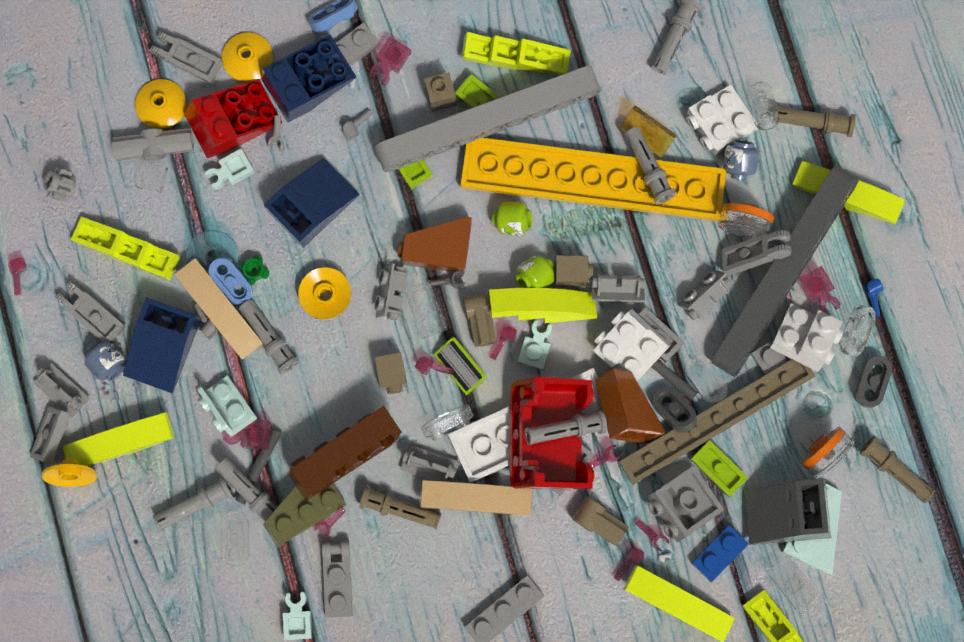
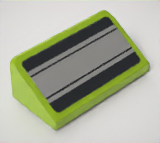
(466, 371)

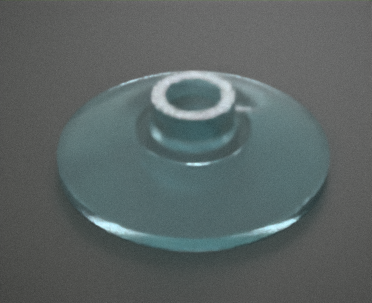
(212, 240)

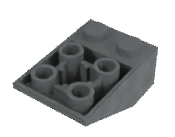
(788, 512)

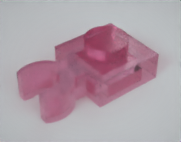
(391, 57)
(817, 287)
(253, 436)

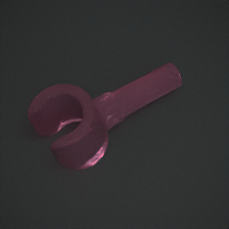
(16, 266)
(507, 334)
(425, 364)
(605, 457)
(330, 522)
(651, 534)
(635, 556)

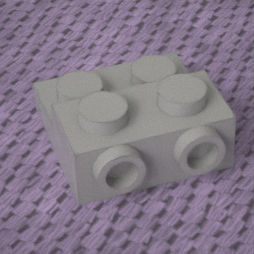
(684, 504)

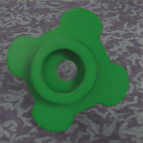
(255, 262)

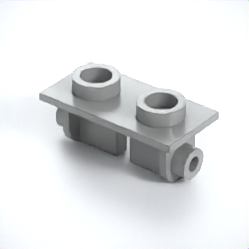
(713, 285)
(628, 290)
(386, 301)
(60, 389)
(429, 465)

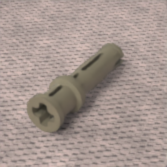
(828, 122)
(888, 462)
(387, 504)

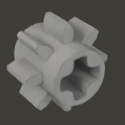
(59, 184)

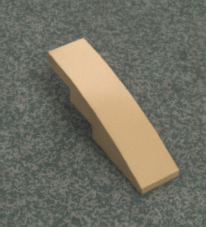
(218, 308)
(476, 498)

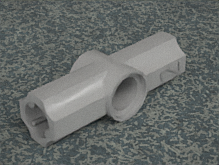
(153, 144)

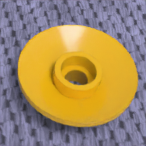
(246, 68)
(163, 115)
(324, 280)
(69, 474)

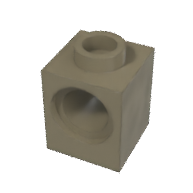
(440, 91)
(572, 271)
(391, 373)

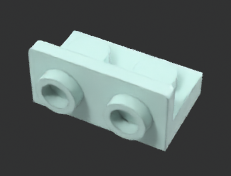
(227, 405)

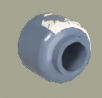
(741, 159)
(104, 361)

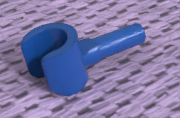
(871, 289)

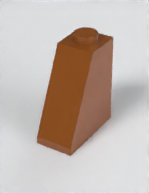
(438, 247)
(627, 408)

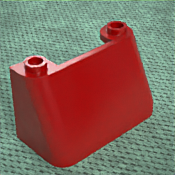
(551, 462)

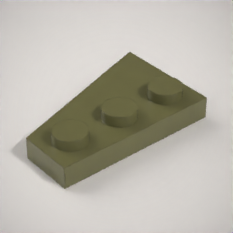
(297, 515)

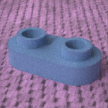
(329, 15)
(230, 279)

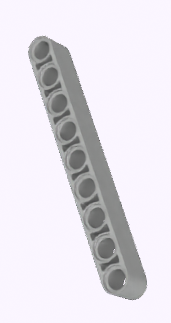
(487, 119)

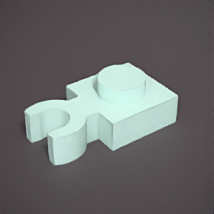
(233, 167)
(535, 350)
(297, 622)

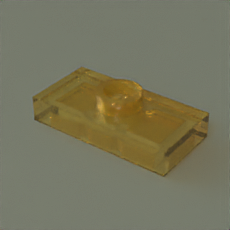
(656, 135)

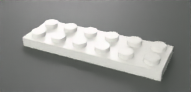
(485, 444)

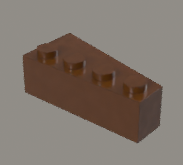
(345, 453)

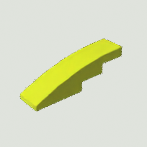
(515, 55)
(864, 199)
(125, 248)
(545, 303)
(120, 440)
(679, 603)
(770, 619)

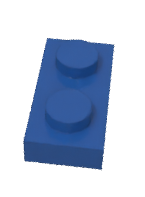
(719, 553)

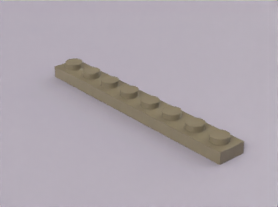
(716, 420)

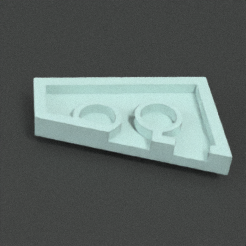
(819, 552)

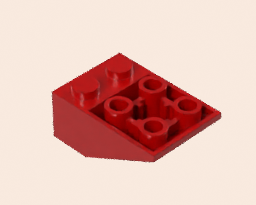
(230, 117)

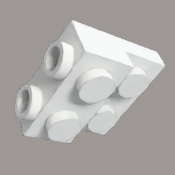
(721, 120)
(807, 337)
(631, 344)

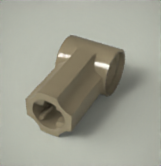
(479, 313)
(595, 518)

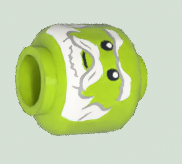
(512, 218)
(535, 273)

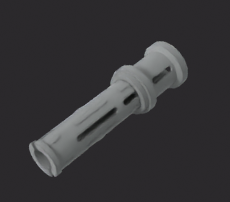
(679, 26)
(655, 176)
(274, 345)
(577, 426)
(204, 499)
(258, 501)

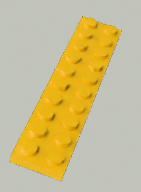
(589, 178)

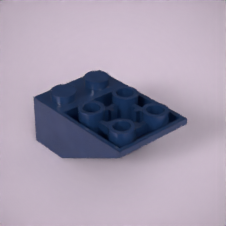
(307, 77)
(311, 201)
(160, 345)

